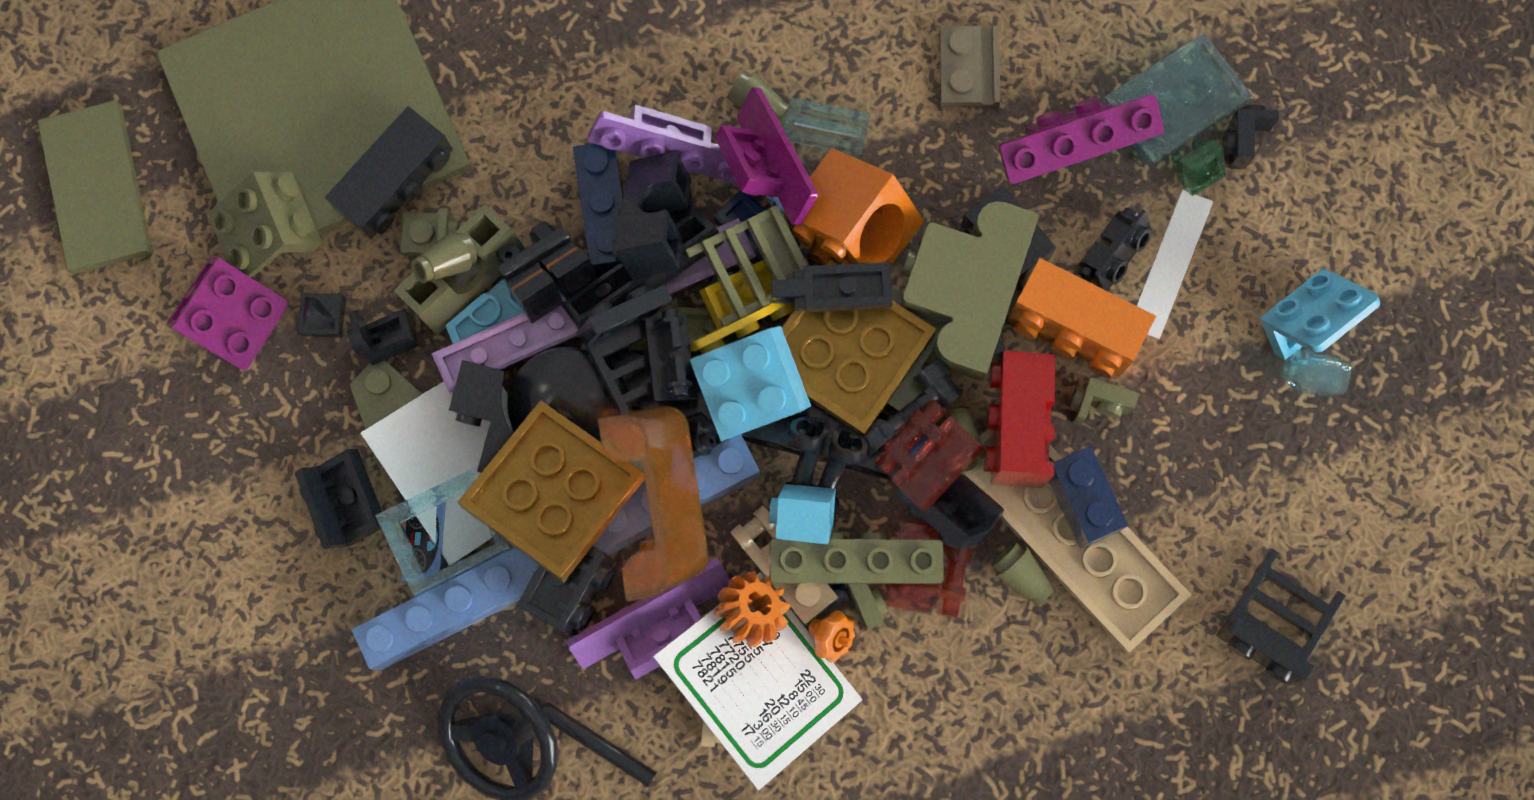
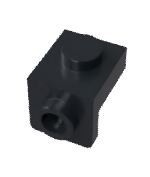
(1240, 138)
(382, 337)

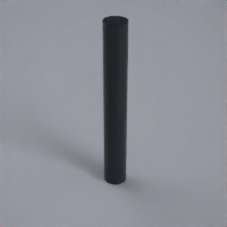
(599, 745)

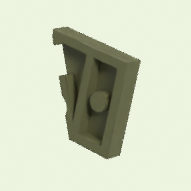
(380, 392)

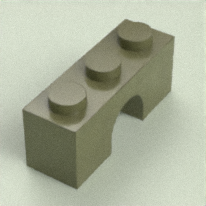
(446, 297)

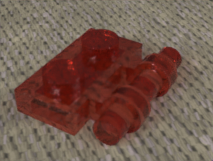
(936, 463)
(918, 596)

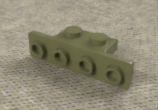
(857, 561)

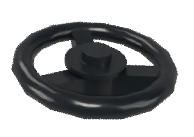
(500, 738)

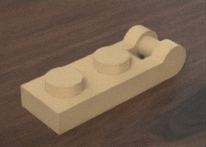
(806, 599)

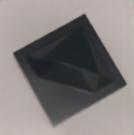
(321, 315)

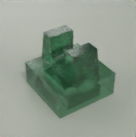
(1201, 166)

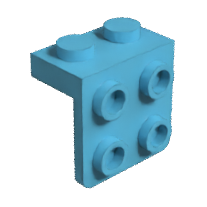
(1317, 313)

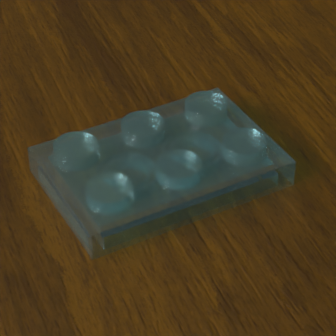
(1192, 92)

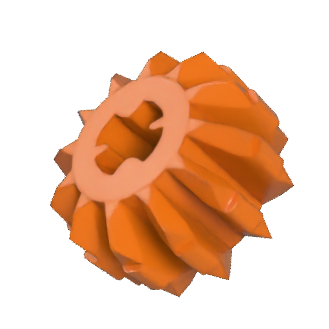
(754, 626)

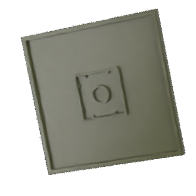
(303, 94)

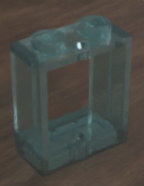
(391, 525)

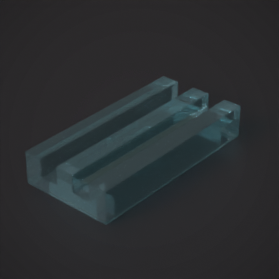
(831, 112)

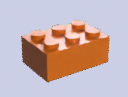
(1080, 319)

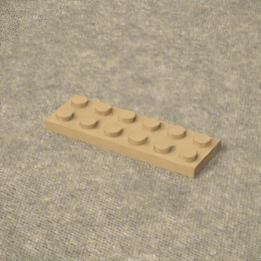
(1111, 579)

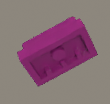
(227, 313)

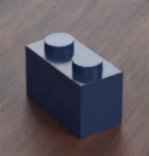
(1086, 498)

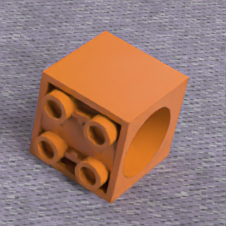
(857, 213)

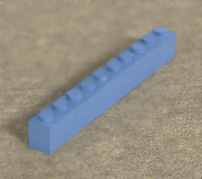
(506, 576)

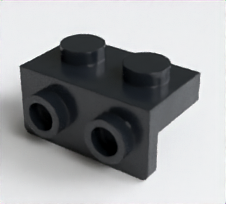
(340, 500)
(960, 514)

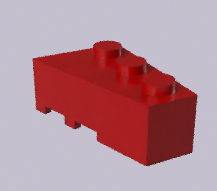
(1021, 419)

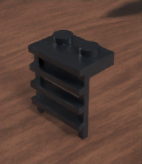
(617, 328)
(1259, 642)

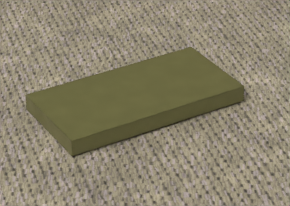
(94, 187)

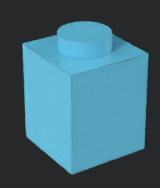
(803, 513)

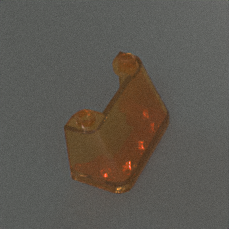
(679, 543)

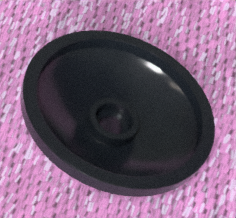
(566, 384)

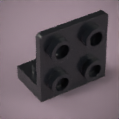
(569, 602)

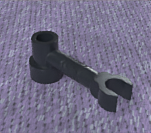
(935, 386)

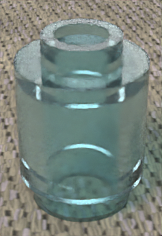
(1316, 373)

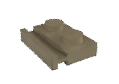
(969, 66)

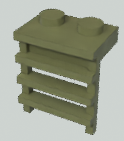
(777, 247)

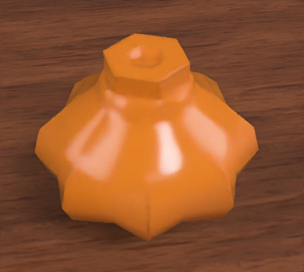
(832, 635)

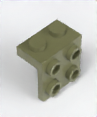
(263, 220)

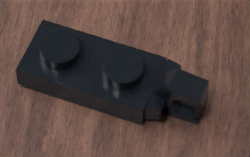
(836, 288)

